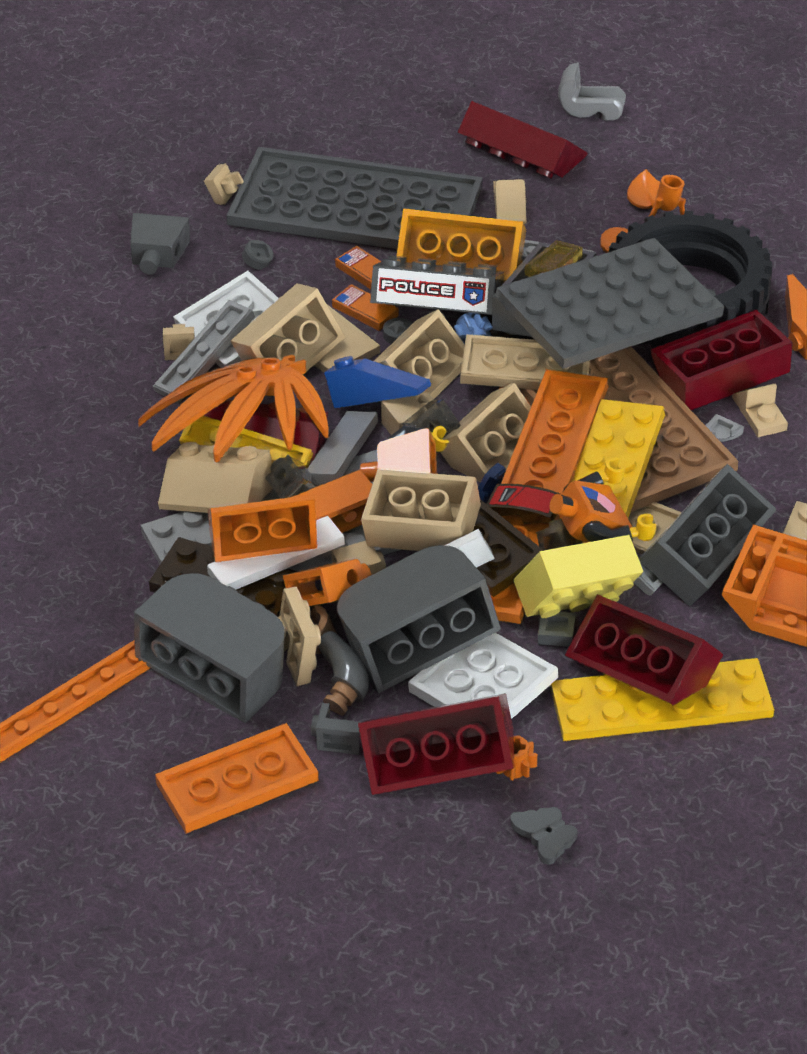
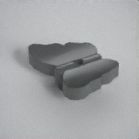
(546, 831)

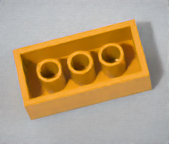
(461, 239)

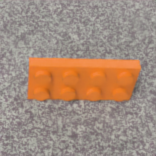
(236, 777)

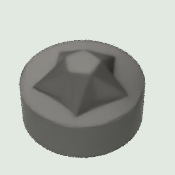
(257, 254)
(394, 328)

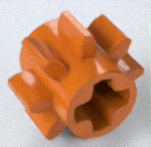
(523, 759)

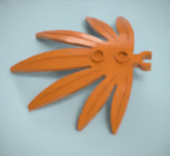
(248, 383)

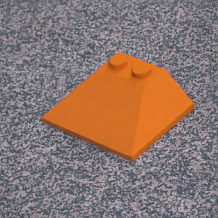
(771, 585)

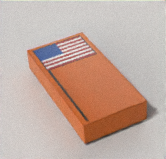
(358, 265)
(357, 304)

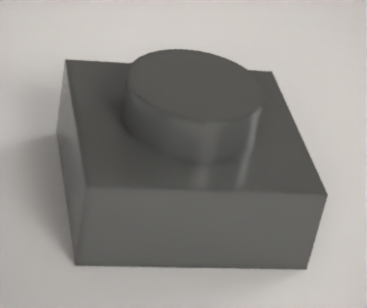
(557, 629)

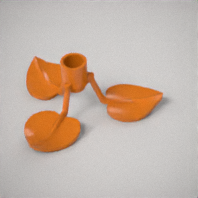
(649, 193)

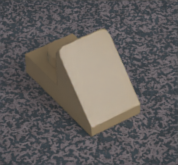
(510, 200)
(760, 410)

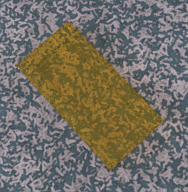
(554, 257)

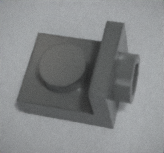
(335, 734)

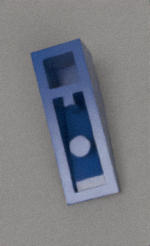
(368, 381)

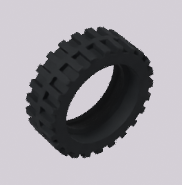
(713, 246)

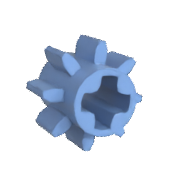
(472, 324)

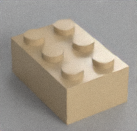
(419, 509)

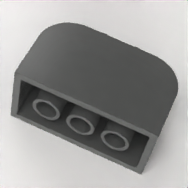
(416, 614)
(212, 643)

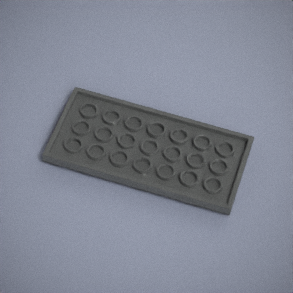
(343, 196)

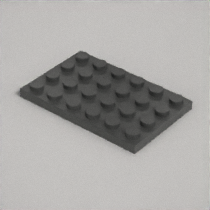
(609, 302)

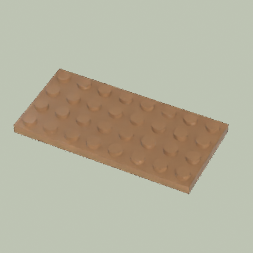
(684, 450)

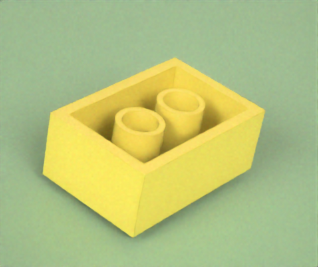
(576, 574)

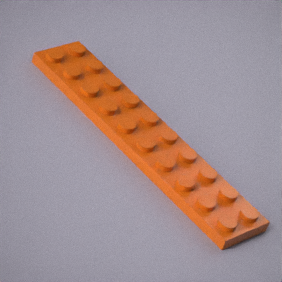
(549, 453)

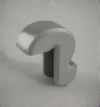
(588, 100)

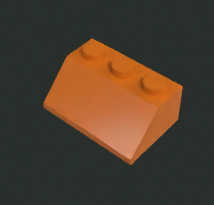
(263, 528)

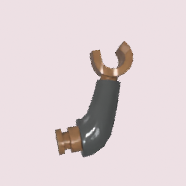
(350, 675)

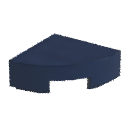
(489, 481)

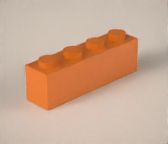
(342, 500)

